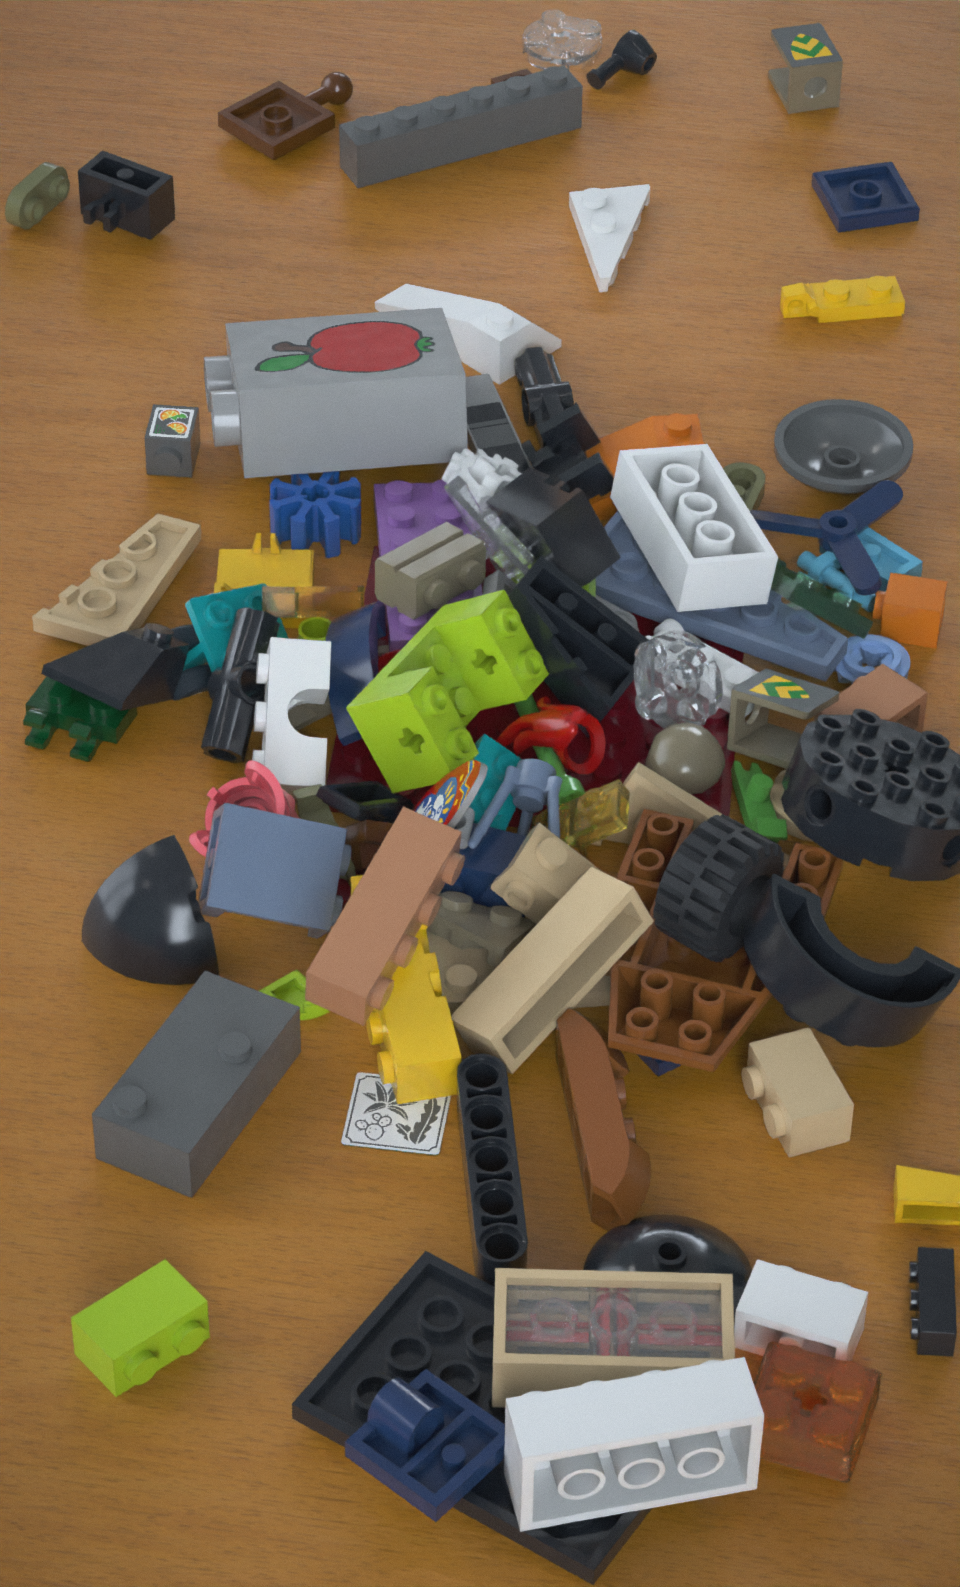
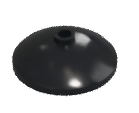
(671, 1245)

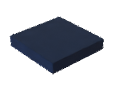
(865, 196)

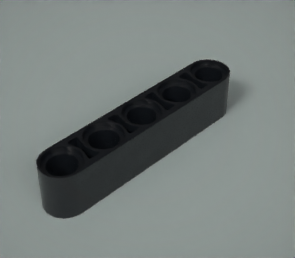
(490, 1167)

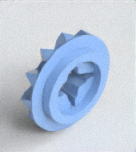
(873, 651)

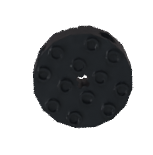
(877, 794)

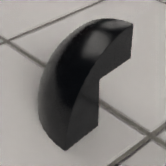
(149, 919)

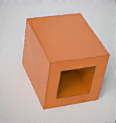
(911, 609)

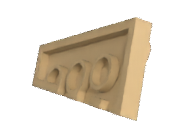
(122, 588)

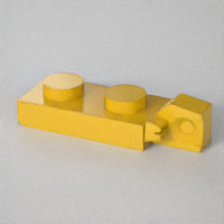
(844, 299)

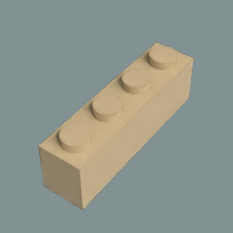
(552, 968)

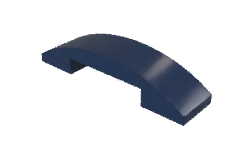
(353, 661)

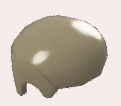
(687, 757)

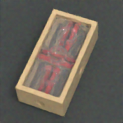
(604, 1326)

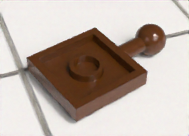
(284, 119)

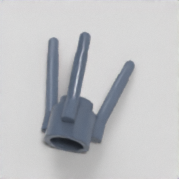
(531, 786)

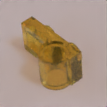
(591, 816)

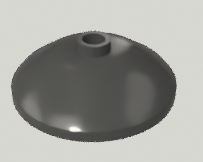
(843, 446)

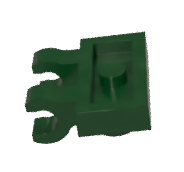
(84, 717)

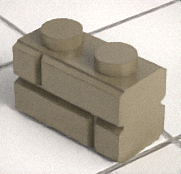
(430, 570)

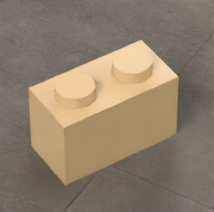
(798, 1092)

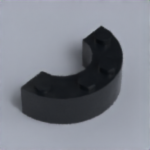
(832, 985)

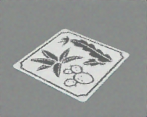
(381, 1123)

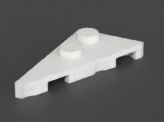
(607, 226)

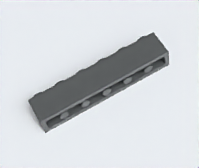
(460, 126)

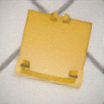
(265, 565)

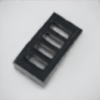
(364, 800)

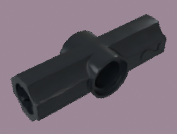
(541, 388)
(235, 686)

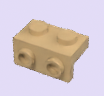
(540, 874)

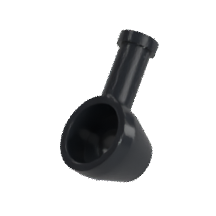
(630, 54)

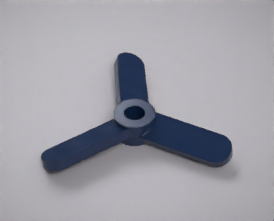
(839, 530)

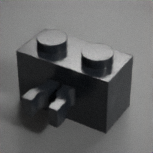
(125, 195)

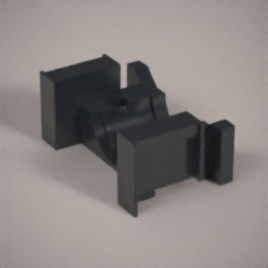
(565, 456)

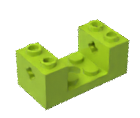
(424, 698)

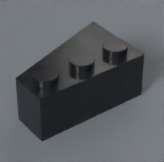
(555, 525)
(579, 639)

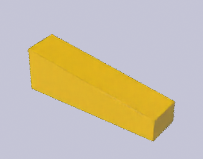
(926, 1197)

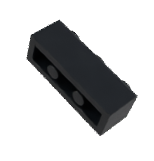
(933, 1301)

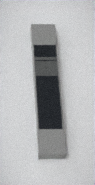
(489, 423)

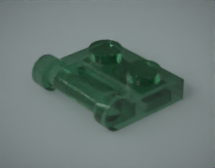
(813, 596)

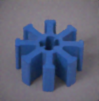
(316, 511)

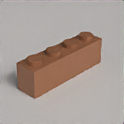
(383, 917)

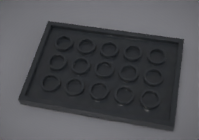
(446, 1324)

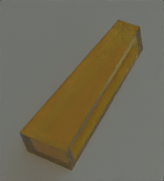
(311, 600)

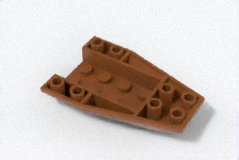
(667, 995)

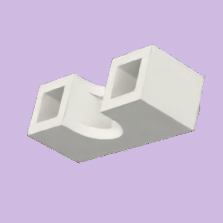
(292, 675)

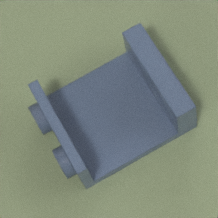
(274, 868)

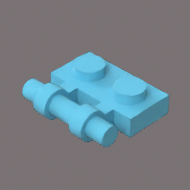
(884, 554)

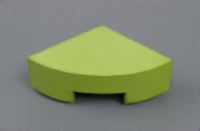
(292, 990)

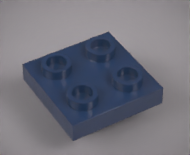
(427, 1443)

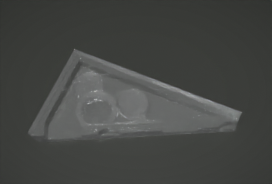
(501, 544)

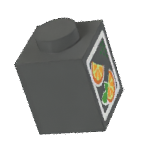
(172, 440)

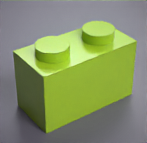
(140, 1328)

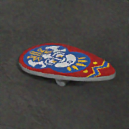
(451, 796)

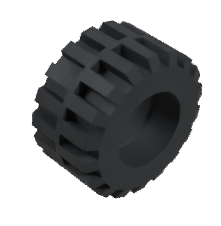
(713, 885)

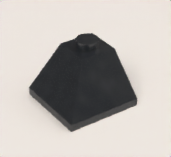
(126, 668)

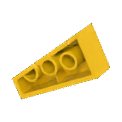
(416, 1030)

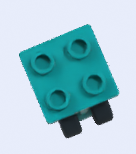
(210, 634)

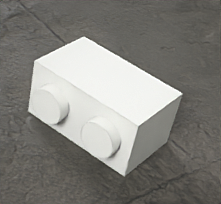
(799, 1312)

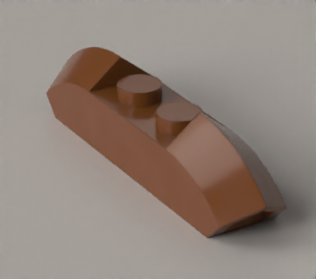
(592, 1081)

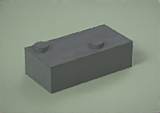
(197, 1083)

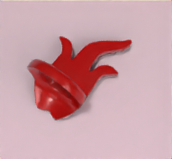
(556, 728)

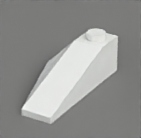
(483, 331)

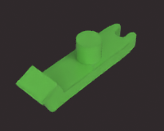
(753, 797)

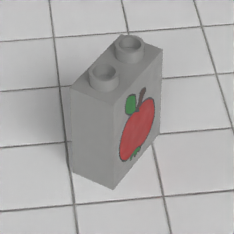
(339, 392)

